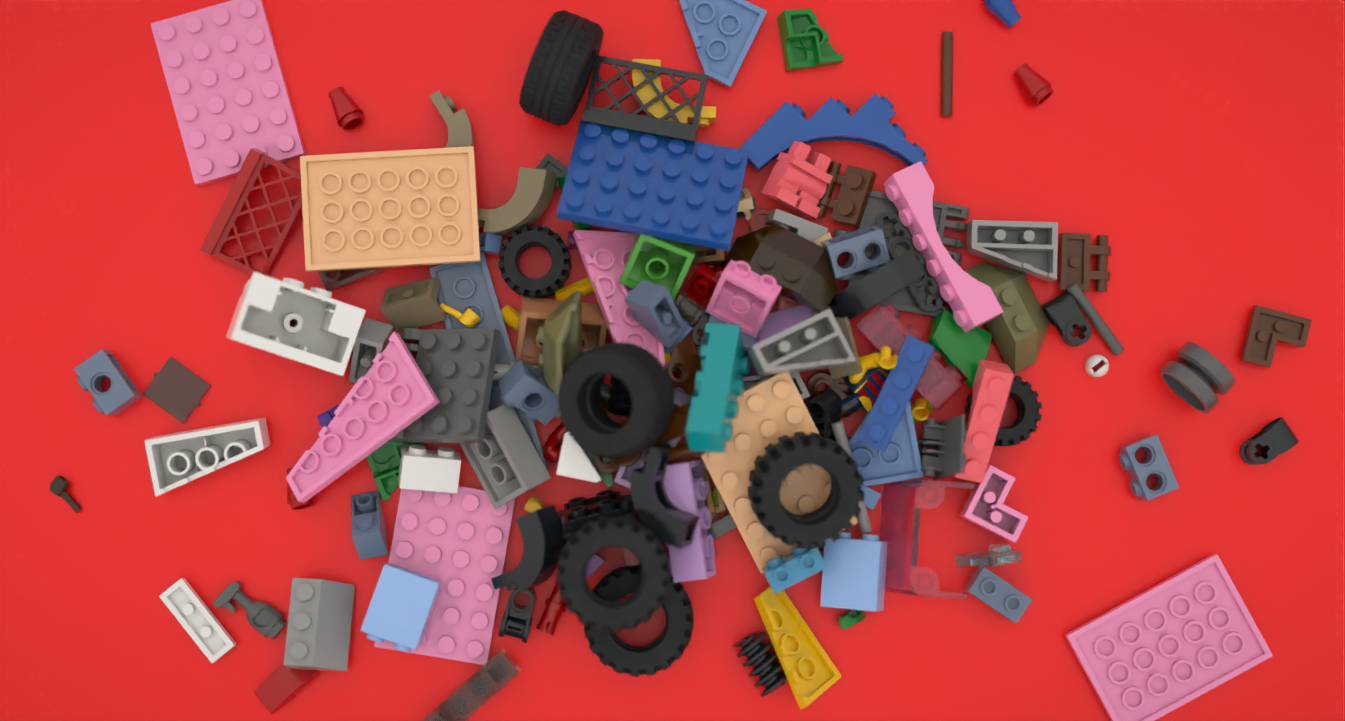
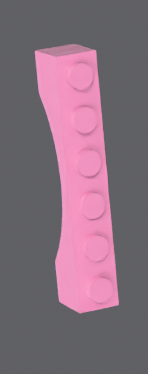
(968, 298)

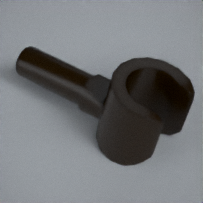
(59, 488)

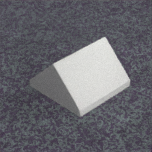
(575, 462)

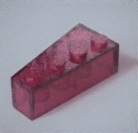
(884, 329)

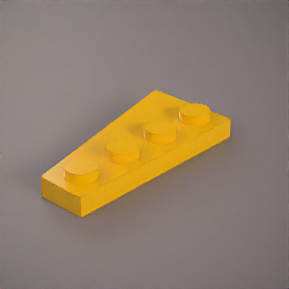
(798, 650)

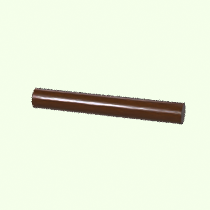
(947, 74)

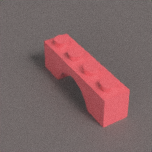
(988, 403)

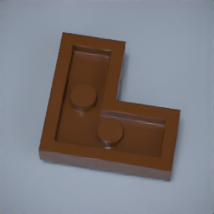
(1266, 329)

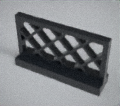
(641, 123)

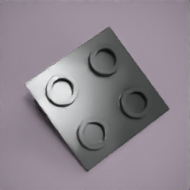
(948, 445)

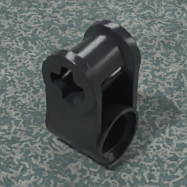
(1063, 314)
(824, 411)
(1272, 441)
(517, 618)

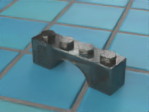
(476, 689)

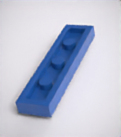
(896, 393)

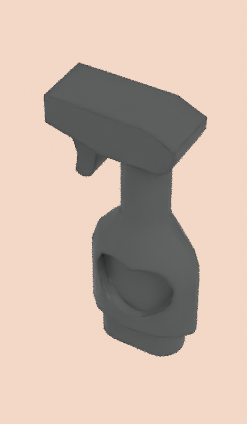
(259, 614)

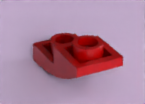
(702, 284)
(282, 686)

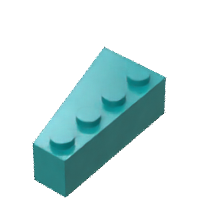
(717, 388)

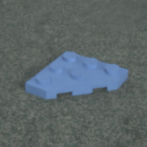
(722, 34)
(898, 462)

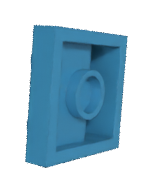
(793, 568)

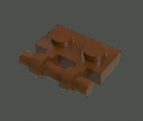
(852, 196)
(1075, 261)

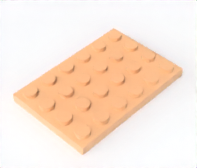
(390, 209)
(764, 415)

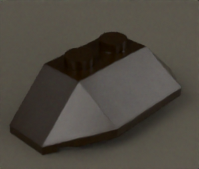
(792, 260)

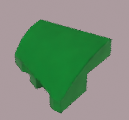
(804, 41)
(957, 347)
(385, 466)

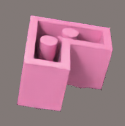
(987, 509)

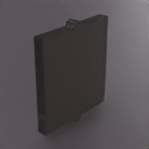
(177, 389)

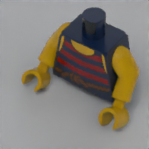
(869, 383)

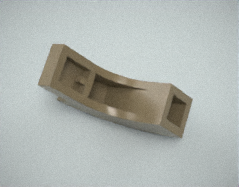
(458, 124)
(526, 205)

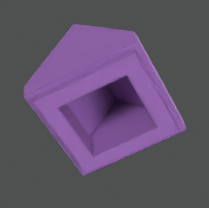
(594, 562)

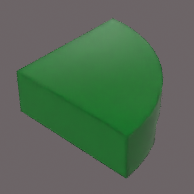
(850, 618)

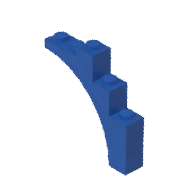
(832, 123)

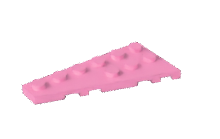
(604, 261)
(370, 415)

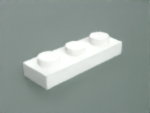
(197, 620)

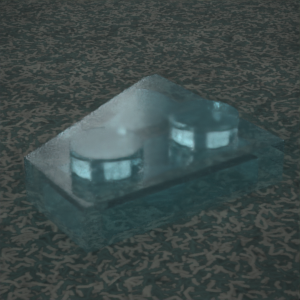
(996, 555)

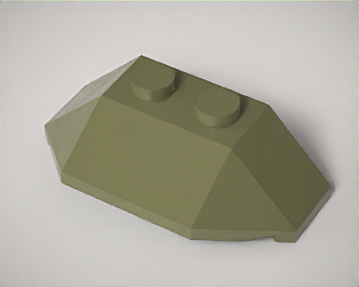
(1022, 324)
(561, 339)

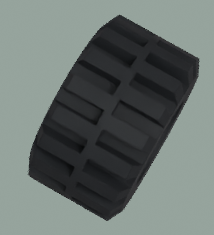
(517, 245)
(1027, 414)

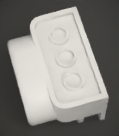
(321, 326)

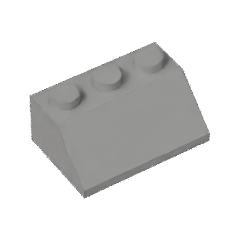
(506, 458)
(319, 625)

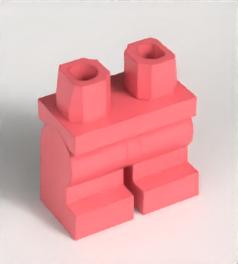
(797, 182)

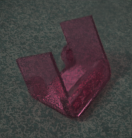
(900, 527)

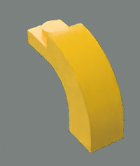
(658, 109)

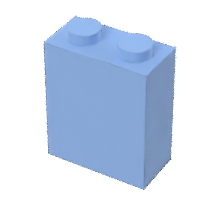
(854, 573)
(401, 607)

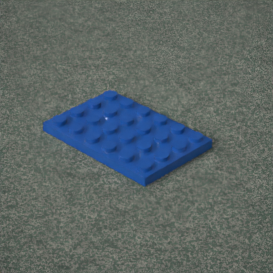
(653, 185)

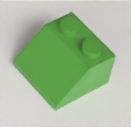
(658, 262)

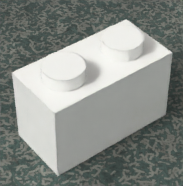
(429, 469)

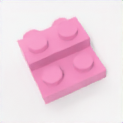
(743, 297)

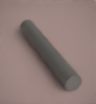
(1095, 318)

